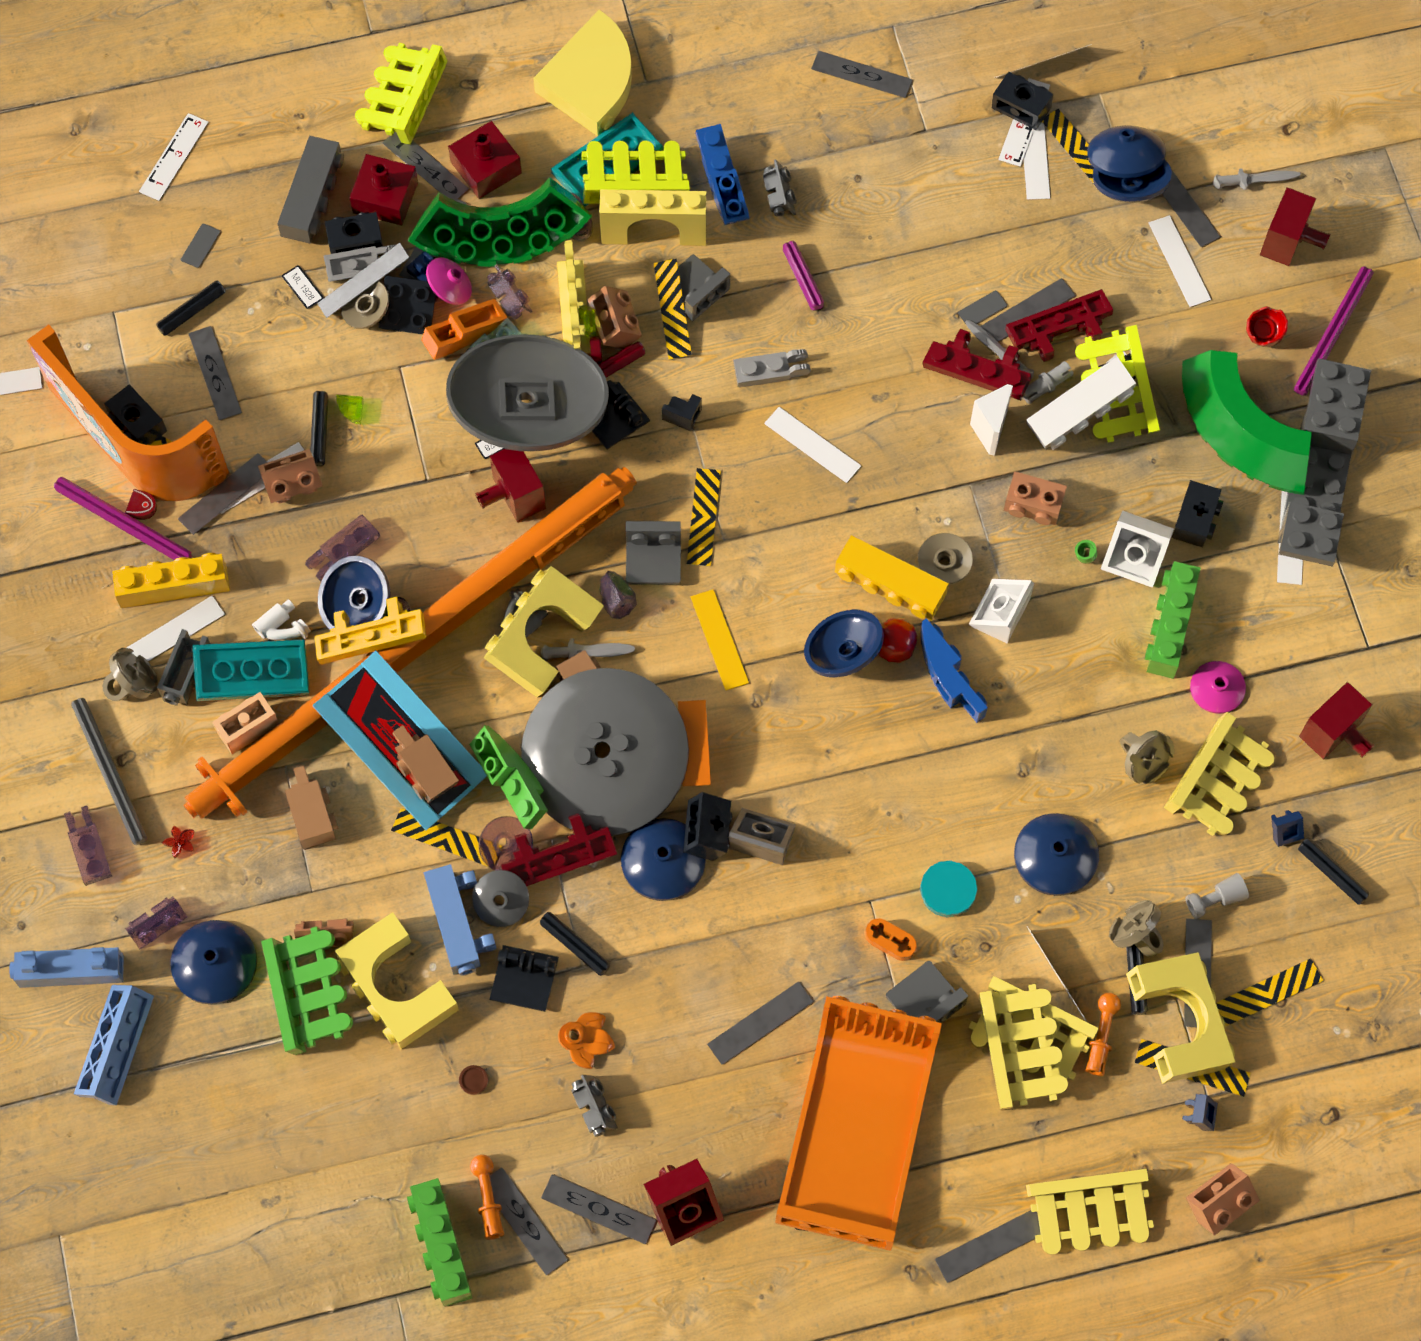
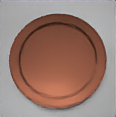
(473, 1080)

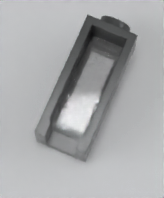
(179, 673)

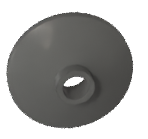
(511, 888)

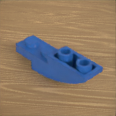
(721, 175)
(943, 666)

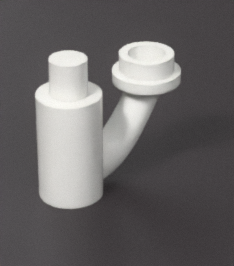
(268, 623)

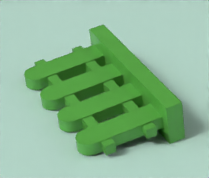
(285, 980)

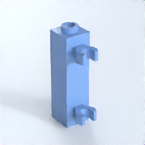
(452, 920)
(67, 967)

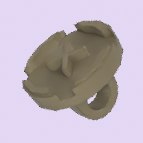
(132, 674)
(1147, 755)
(1139, 928)

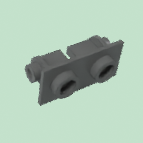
(784, 197)
(601, 1115)

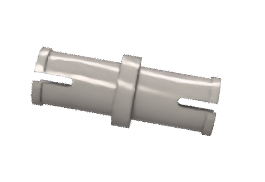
(1047, 382)

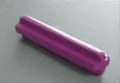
(803, 275)

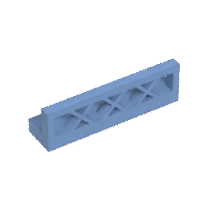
(117, 1044)

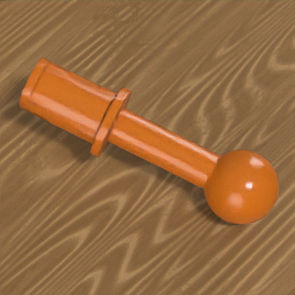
(1109, 1005)
(482, 1167)

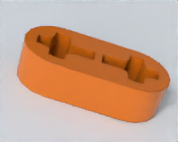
(894, 933)

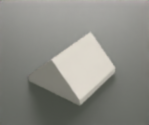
(989, 417)
(1002, 607)

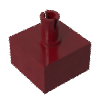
(485, 159)
(384, 188)
(1291, 227)
(515, 484)
(1337, 723)
(683, 1201)

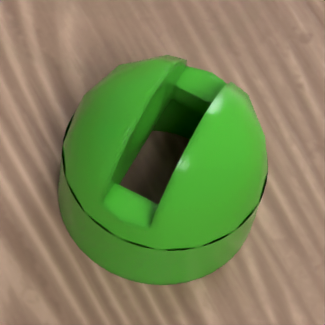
(1080, 551)

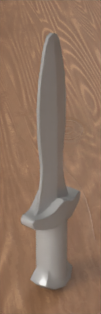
(1244, 179)
(990, 342)
(597, 650)

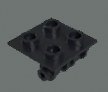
(409, 305)
(621, 416)
(524, 978)

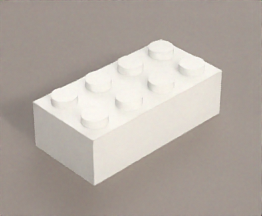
(1081, 403)

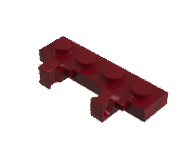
(1041, 327)
(958, 362)
(578, 851)

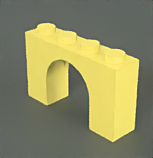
(680, 208)
(510, 649)
(1186, 980)
(405, 1019)

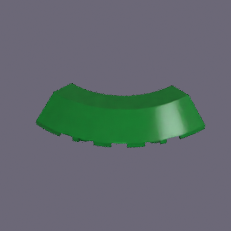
(500, 233)
(1240, 429)

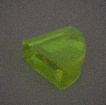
(588, 316)
(351, 407)

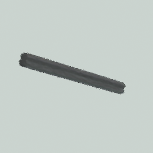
(109, 771)

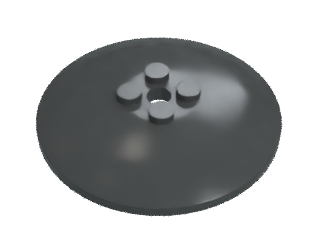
(496, 375)
(644, 758)

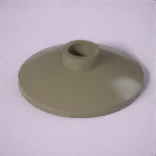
(367, 307)
(946, 547)

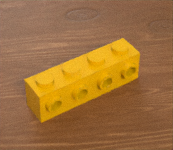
(891, 578)
(170, 580)

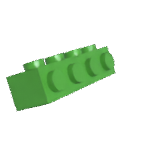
(1173, 619)
(441, 1243)

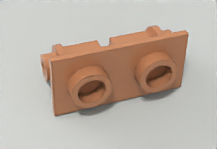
(340, 928)

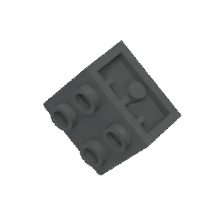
(701, 286)
(653, 552)
(927, 994)

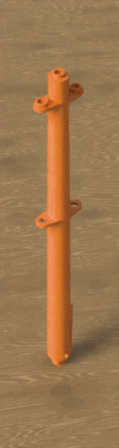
(530, 551)

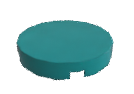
(948, 888)

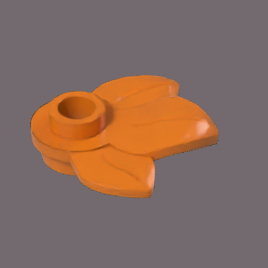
(590, 1040)

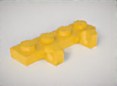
(351, 640)

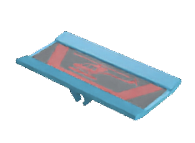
(367, 711)

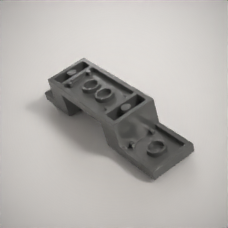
(1334, 417)

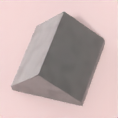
(761, 836)

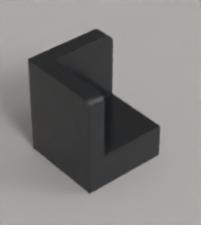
(682, 412)

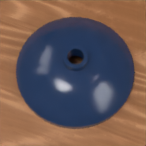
(1126, 151)
(1134, 189)
(346, 586)
(844, 643)
(1051, 870)
(659, 876)
(222, 977)

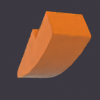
(462, 328)
(695, 722)

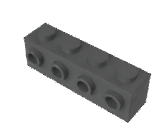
(310, 189)

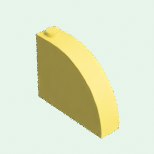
(589, 75)

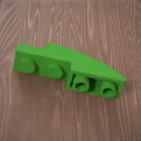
(512, 774)

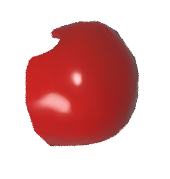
(1267, 326)
(899, 640)

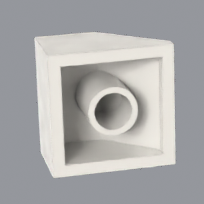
(1137, 548)

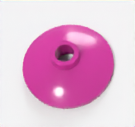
(448, 281)
(1215, 698)

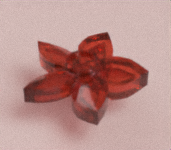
(179, 841)

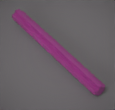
(1334, 328)
(120, 519)

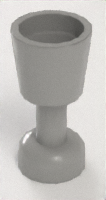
(1226, 892)

